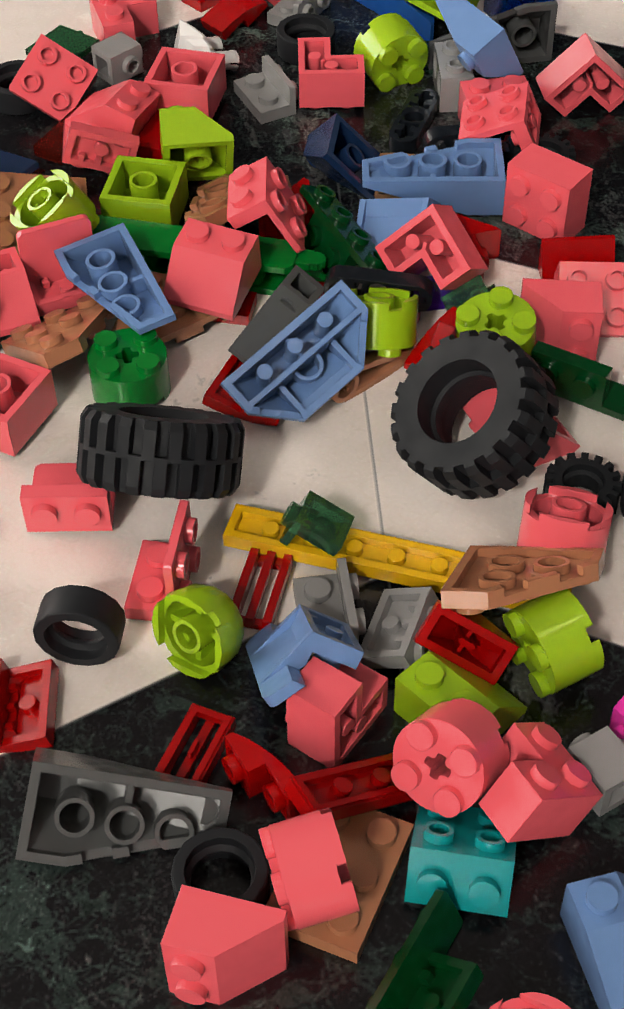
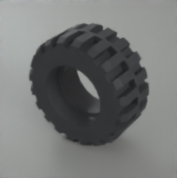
(508, 440)
(160, 450)

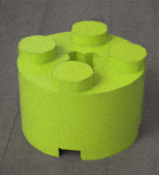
(392, 52)
(51, 200)
(500, 313)
(390, 320)
(554, 641)

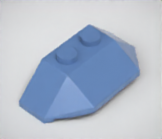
(305, 360)

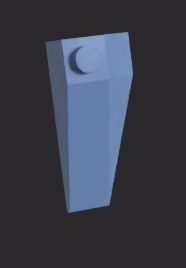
(479, 40)
(461, 176)
(117, 278)
(595, 925)

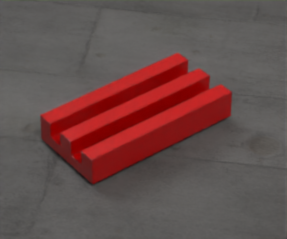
(267, 563)
(182, 735)

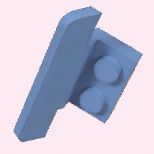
(387, 215)
(284, 649)

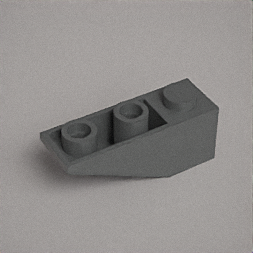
(283, 306)

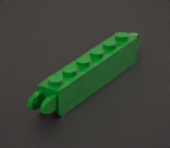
(277, 255)

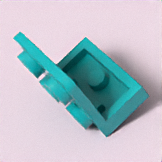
(463, 858)

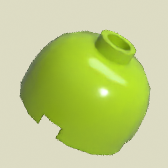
(198, 629)

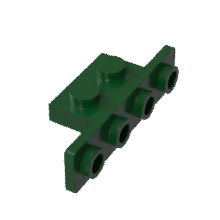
(336, 232)
(581, 380)
(422, 971)

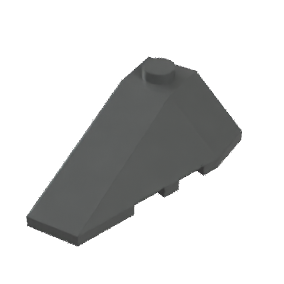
(528, 29)
(104, 808)

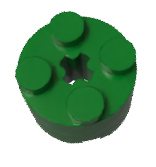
(128, 367)

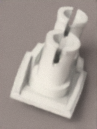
(192, 39)

